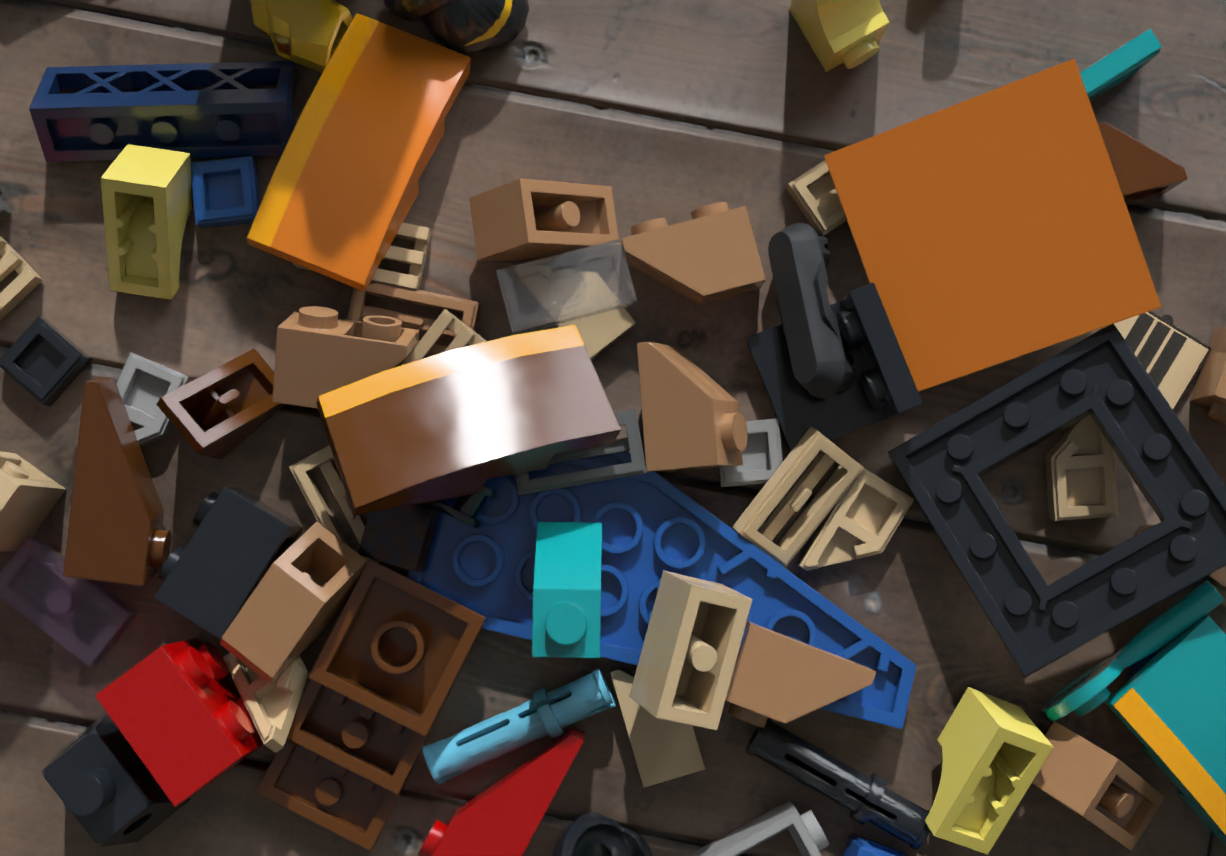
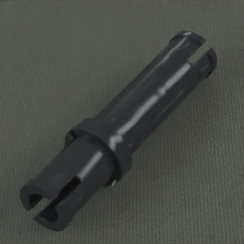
(862, 795)

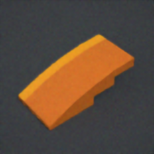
(359, 152)

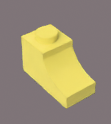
(841, 29)
(145, 219)
(986, 769)

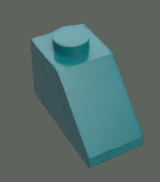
(567, 590)

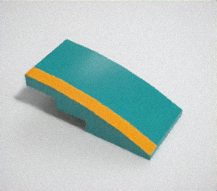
(1181, 717)

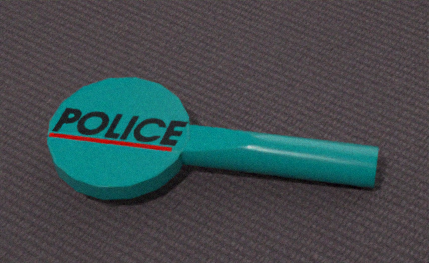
(1090, 688)

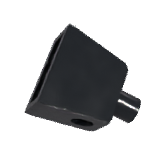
(108, 786)

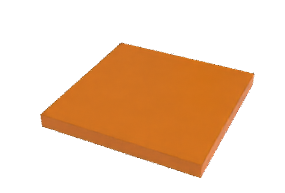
(994, 227)

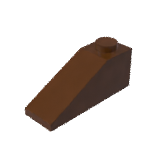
(114, 503)

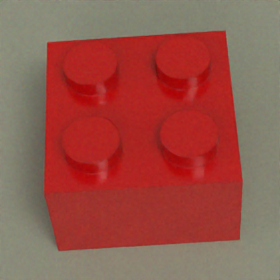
(182, 717)

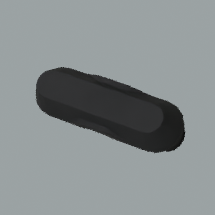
(807, 320)

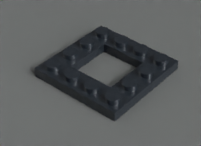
(1111, 385)

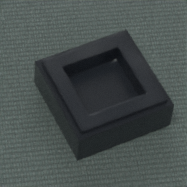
(44, 361)

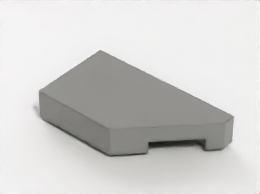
(141, 388)

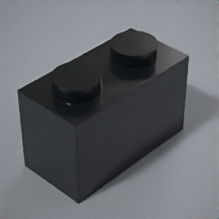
(224, 558)

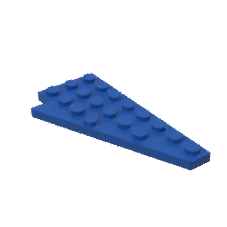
(646, 531)

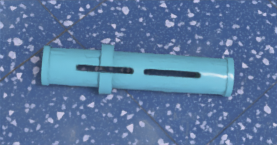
(501, 734)

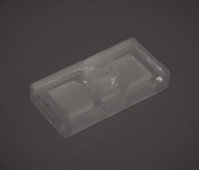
(566, 287)

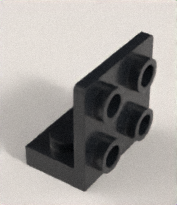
(881, 384)

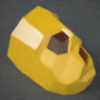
(303, 28)

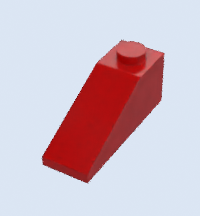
(508, 811)

